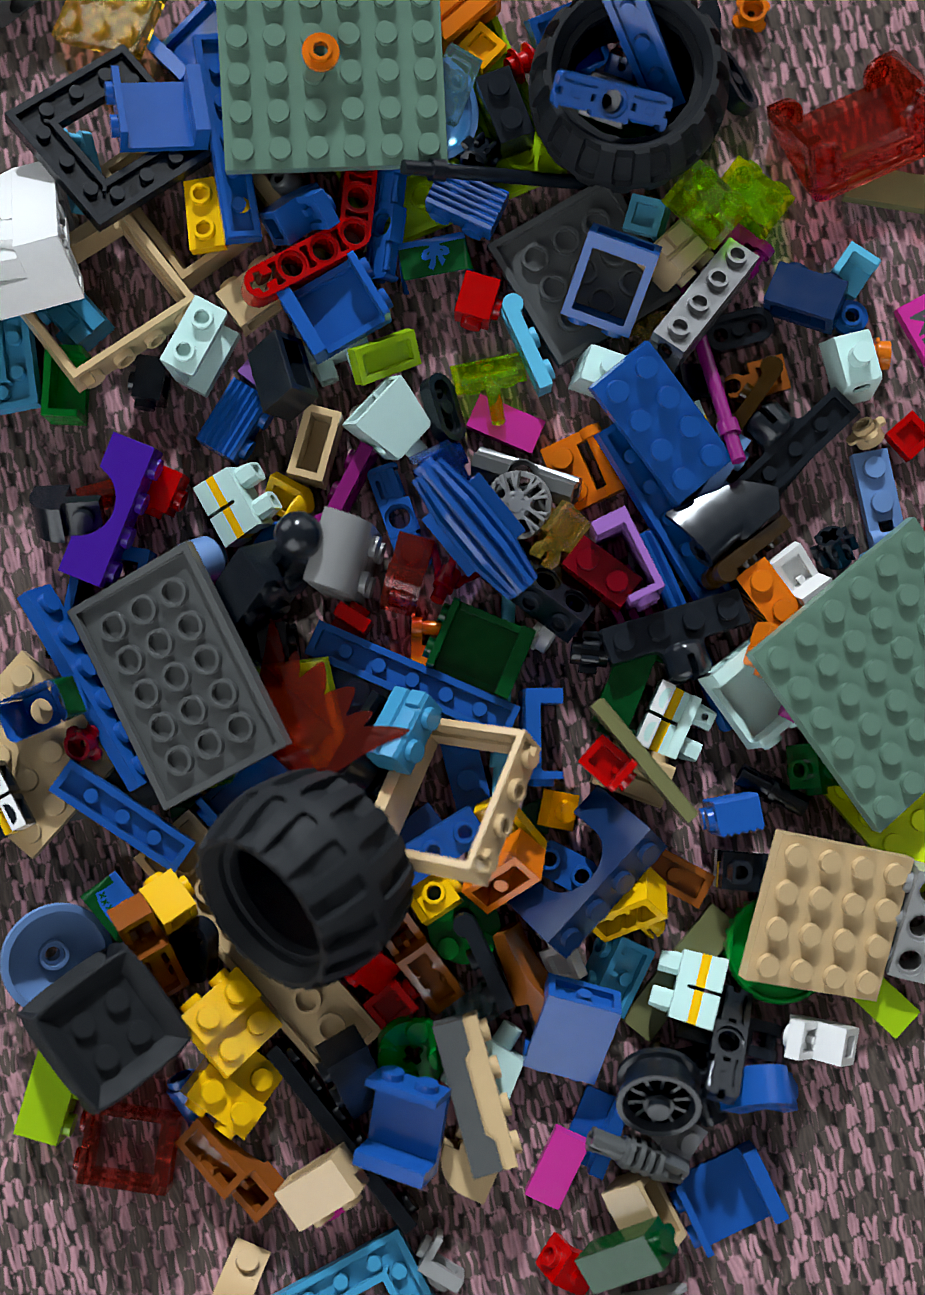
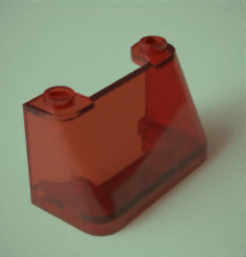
(856, 134)

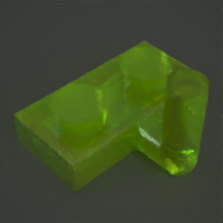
(489, 375)

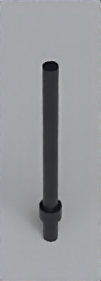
(440, 170)

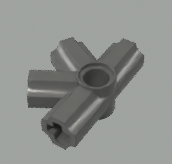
(561, 485)

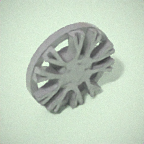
(522, 503)

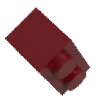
(601, 573)

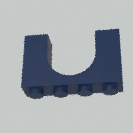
(627, 853)

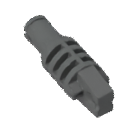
(638, 1156)

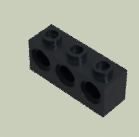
(555, 598)

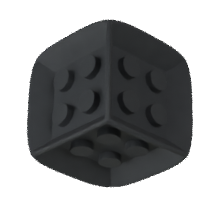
(105, 1027)

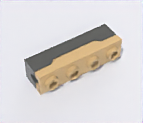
(475, 1093)

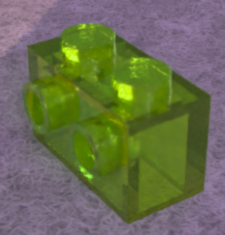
(768, 198)
(706, 204)

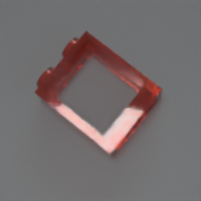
(128, 1180)

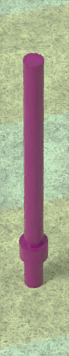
(727, 425)

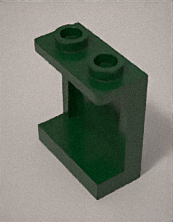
(478, 648)

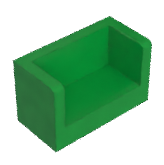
(60, 399)

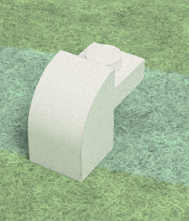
(799, 572)
(820, 1040)

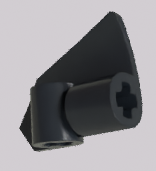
(725, 518)

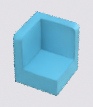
(646, 217)
(855, 267)

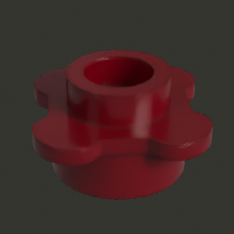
(75, 747)

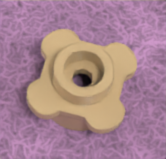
(867, 433)

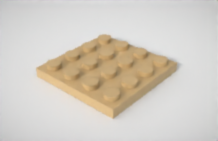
(41, 757)
(825, 916)

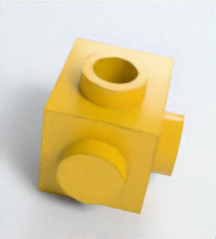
(170, 899)

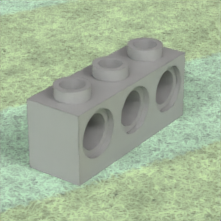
(909, 937)

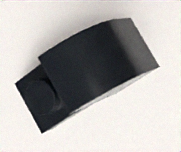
(62, 515)

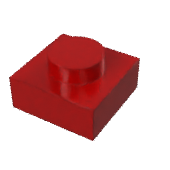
(907, 436)

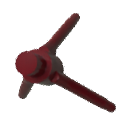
(447, 578)

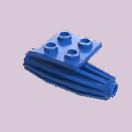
(474, 526)

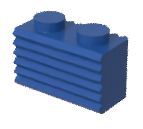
(468, 204)
(234, 423)
(732, 814)

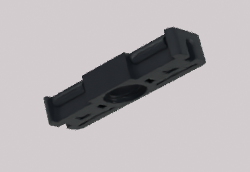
(725, 1067)

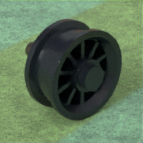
(658, 1091)

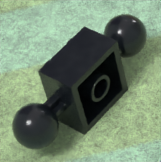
(269, 574)

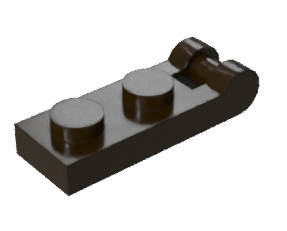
(752, 395)
(745, 554)

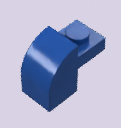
(298, 214)
(765, 1088)

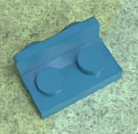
(619, 966)

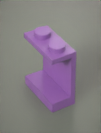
(620, 523)

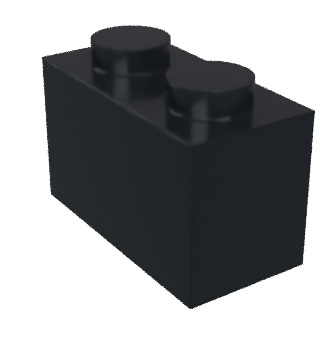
(504, 112)
(282, 375)
(347, 1064)

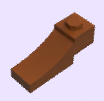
(145, 938)
(424, 966)
(521, 967)
(231, 1168)

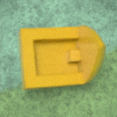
(290, 494)

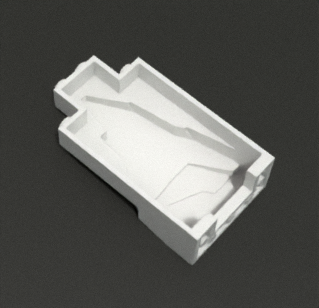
(35, 243)

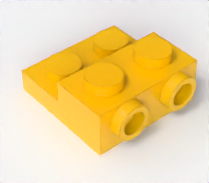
(229, 1021)
(234, 1100)

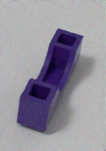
(98, 554)

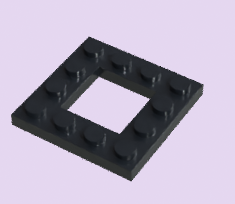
(101, 199)

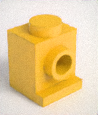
(431, 910)

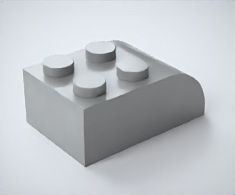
(346, 557)

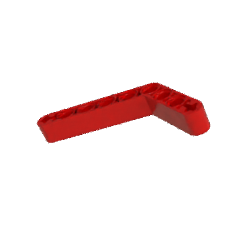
(332, 240)

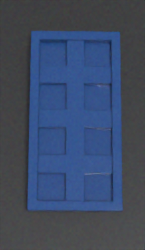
(661, 422)

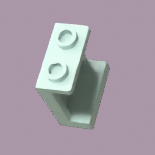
(200, 346)
(745, 700)

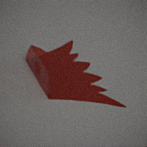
(316, 721)

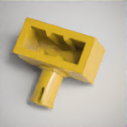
(638, 909)

